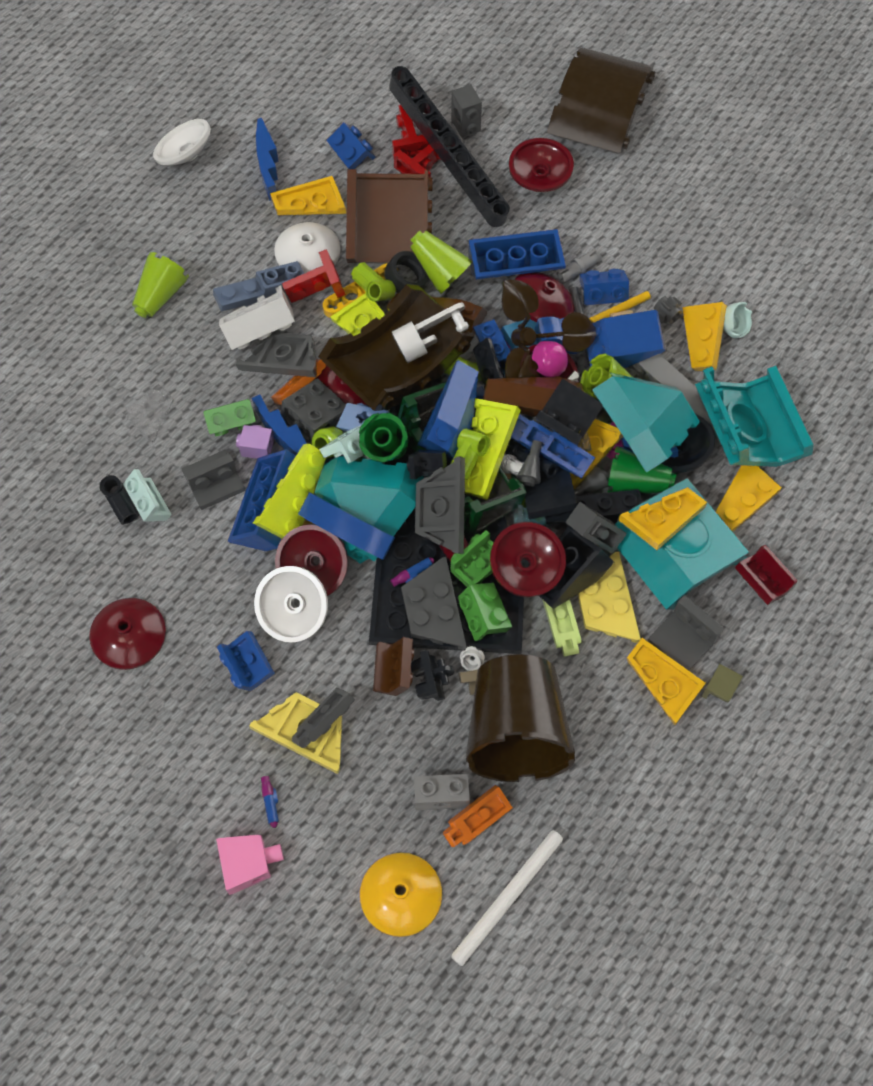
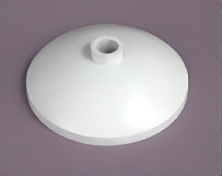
(182, 143)
(292, 245)
(276, 605)

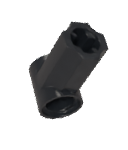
(119, 500)

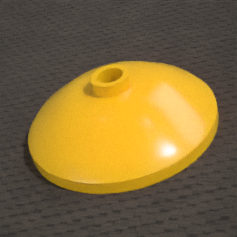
(403, 913)

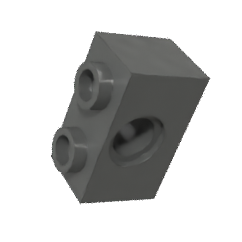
(466, 111)
(596, 527)

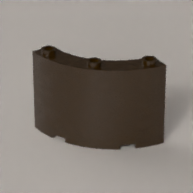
(600, 99)
(373, 362)

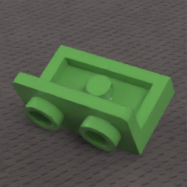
(229, 416)
(474, 564)
(484, 610)

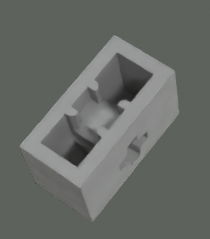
(441, 792)

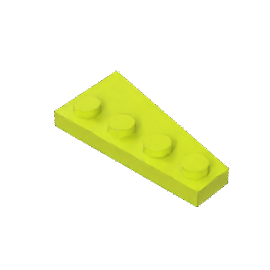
(357, 315)
(498, 423)
(283, 508)

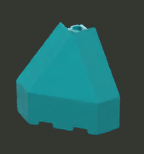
(647, 415)
(370, 492)

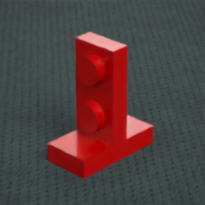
(409, 142)
(417, 165)
(315, 280)

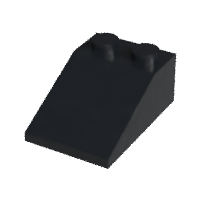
(583, 567)

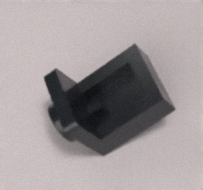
(425, 462)

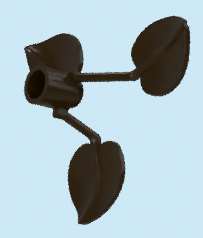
(517, 303)

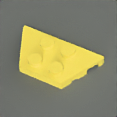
(608, 604)
(283, 722)

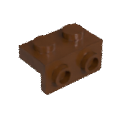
(393, 667)

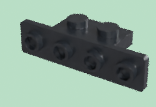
(487, 361)
(607, 504)

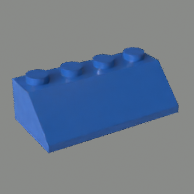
(516, 254)
(261, 486)

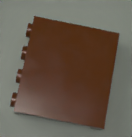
(385, 214)

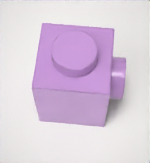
(255, 441)

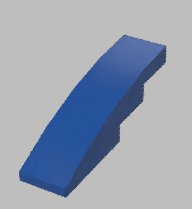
(267, 157)
(287, 437)
(554, 446)

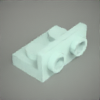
(344, 444)

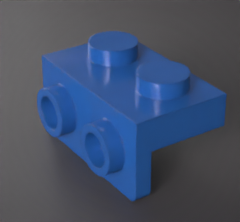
(350, 146)
(604, 287)
(491, 330)
(245, 662)

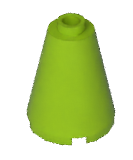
(439, 259)
(157, 284)
(599, 372)

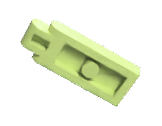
(564, 628)

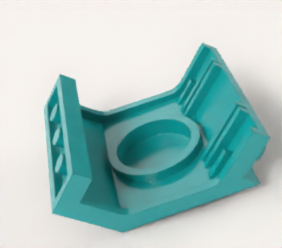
(755, 420)
(688, 558)

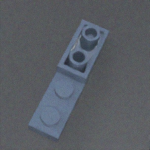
(246, 292)

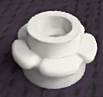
(469, 663)

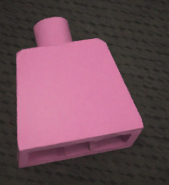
(246, 861)

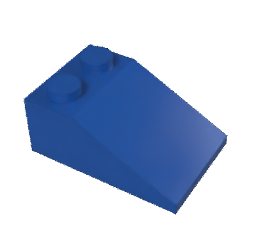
(628, 337)

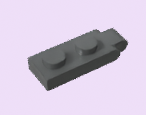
(322, 717)

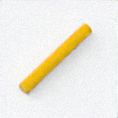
(632, 302)

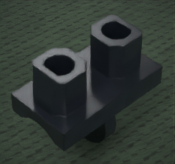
(435, 676)

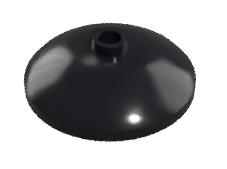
(695, 448)

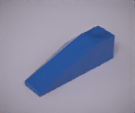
(452, 411)

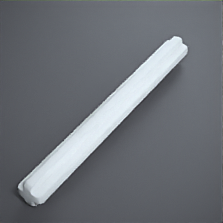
(506, 898)

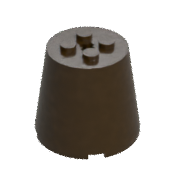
(518, 721)

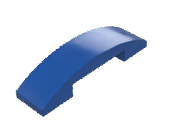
(346, 526)

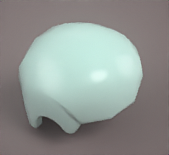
(737, 320)

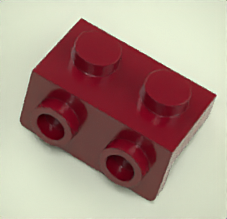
(766, 575)

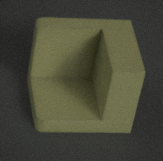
(723, 683)

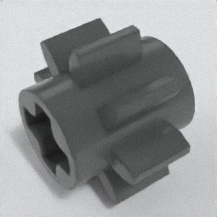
(668, 309)

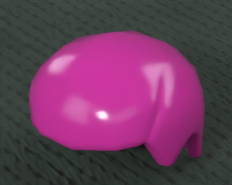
(551, 358)

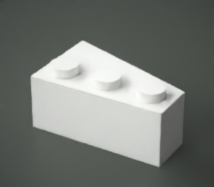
(257, 320)

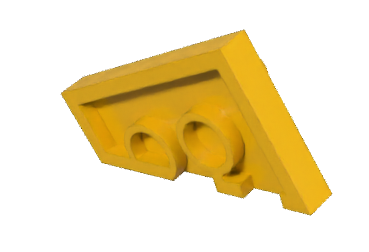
(309, 198)
(704, 333)
(602, 439)
(746, 495)
(665, 518)
(665, 679)

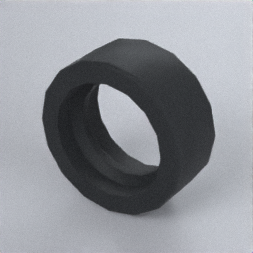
(409, 260)

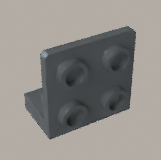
(311, 408)
(686, 633)

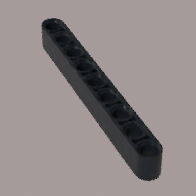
(415, 103)

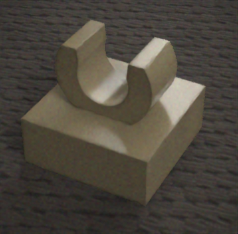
(470, 677)

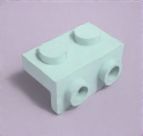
(146, 497)

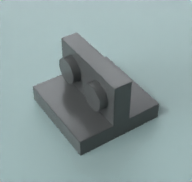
(213, 479)

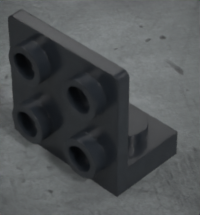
(569, 412)

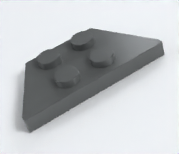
(282, 355)
(441, 506)
(433, 606)

